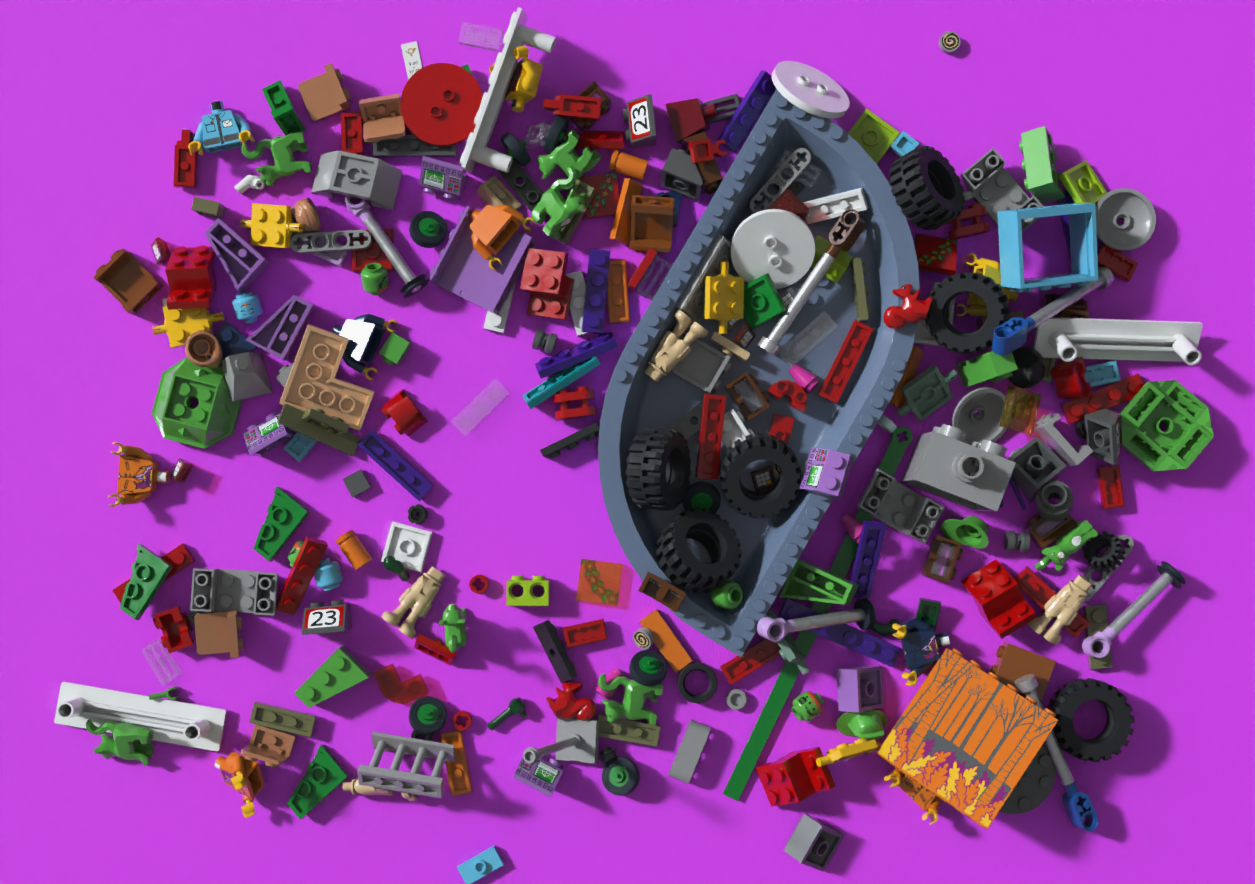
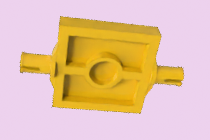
(271, 225)
(724, 297)
(183, 322)
(848, 751)

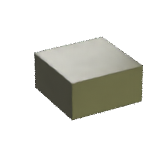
(208, 208)

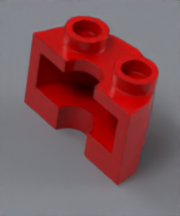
(1071, 379)
(792, 391)
(404, 413)
(174, 628)

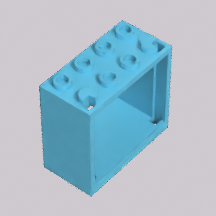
(1082, 247)

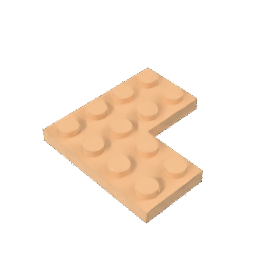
(314, 381)

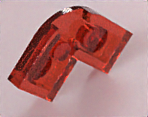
(398, 691)

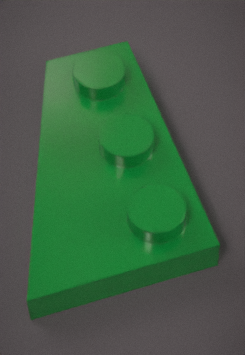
(280, 524)
(145, 581)
(319, 781)

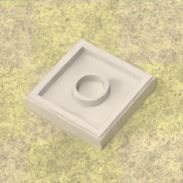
(408, 545)

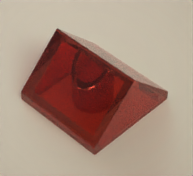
(790, 202)

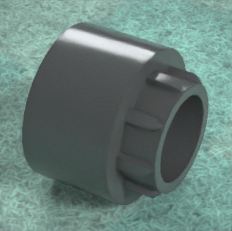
(1050, 511)

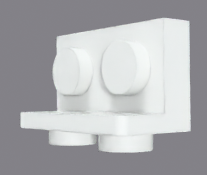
(734, 429)

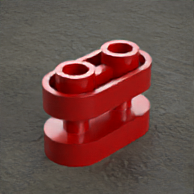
(973, 212)
(582, 394)

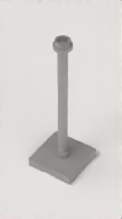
(574, 741)

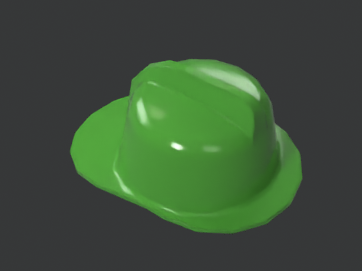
(969, 531)
(862, 724)

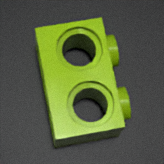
(528, 598)

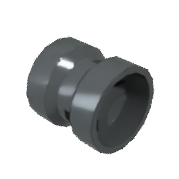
(540, 339)
(1017, 541)

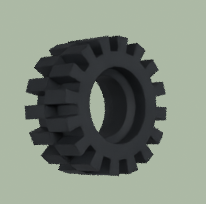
(1111, 559)

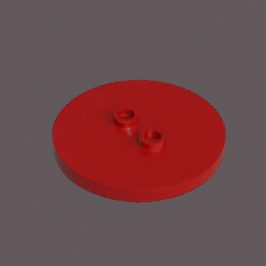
(441, 104)

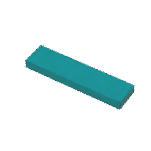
(559, 381)

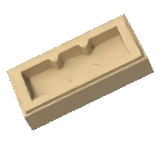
(729, 348)

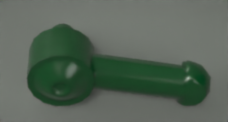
(515, 707)

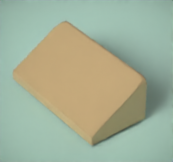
(495, 194)

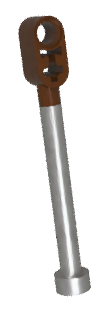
(839, 231)

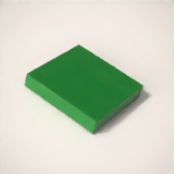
(761, 301)

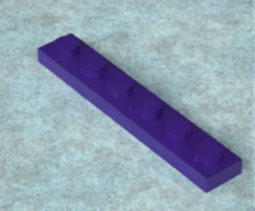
(844, 634)

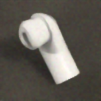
(250, 181)

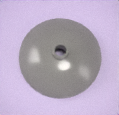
(1134, 211)
(986, 421)

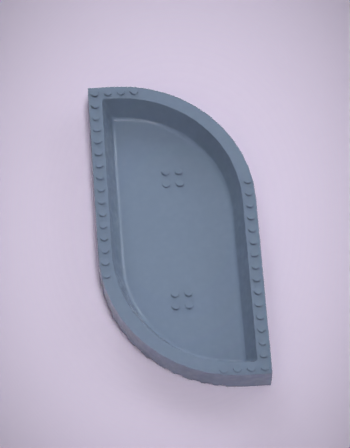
(639, 402)

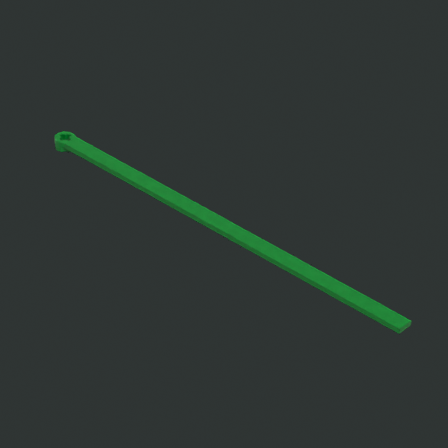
(805, 640)

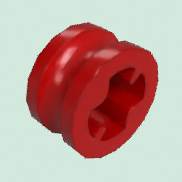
(474, 588)
(463, 713)

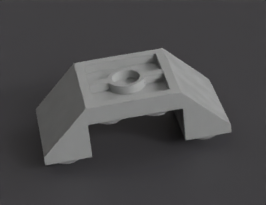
(357, 177)
(996, 188)
(900, 507)
(234, 590)

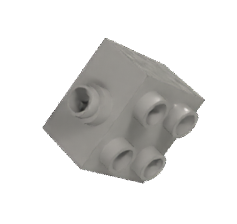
(959, 471)

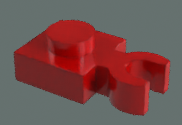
(704, 150)

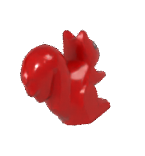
(911, 311)
(568, 707)

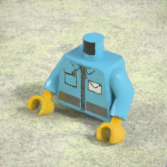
(220, 131)

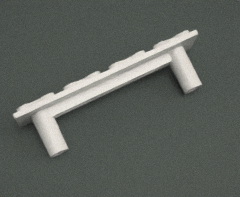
(499, 80)
(1119, 339)
(168, 719)

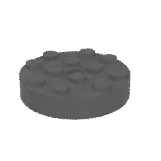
(1033, 785)

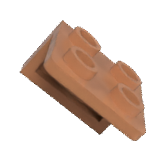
(325, 94)
(382, 118)
(218, 633)
(269, 746)

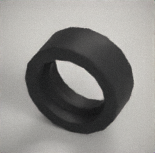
(712, 686)

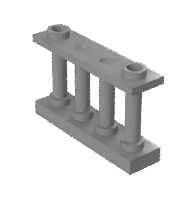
(405, 781)

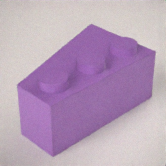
(236, 254)
(283, 328)

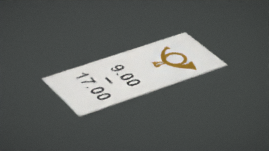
(411, 58)

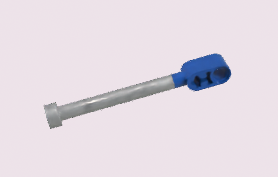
(1014, 331)
(1076, 803)

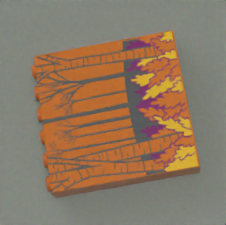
(967, 737)

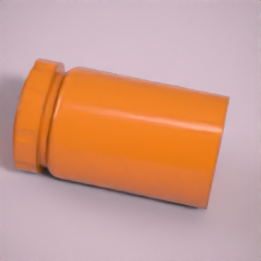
(628, 165)
(354, 549)

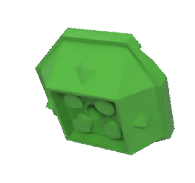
(208, 422)
(1186, 423)

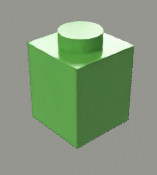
(395, 349)

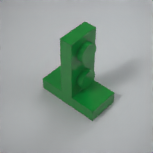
(283, 109)

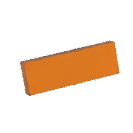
(622, 222)
(618, 292)
(910, 372)
(666, 641)
(458, 770)

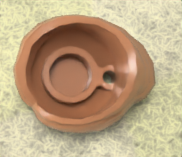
(306, 213)
(202, 344)

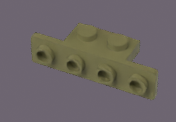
(320, 427)

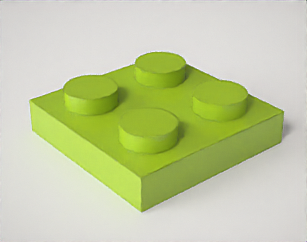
(873, 134)
(1083, 184)

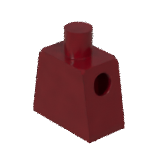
(689, 117)

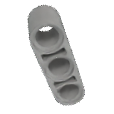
(689, 751)

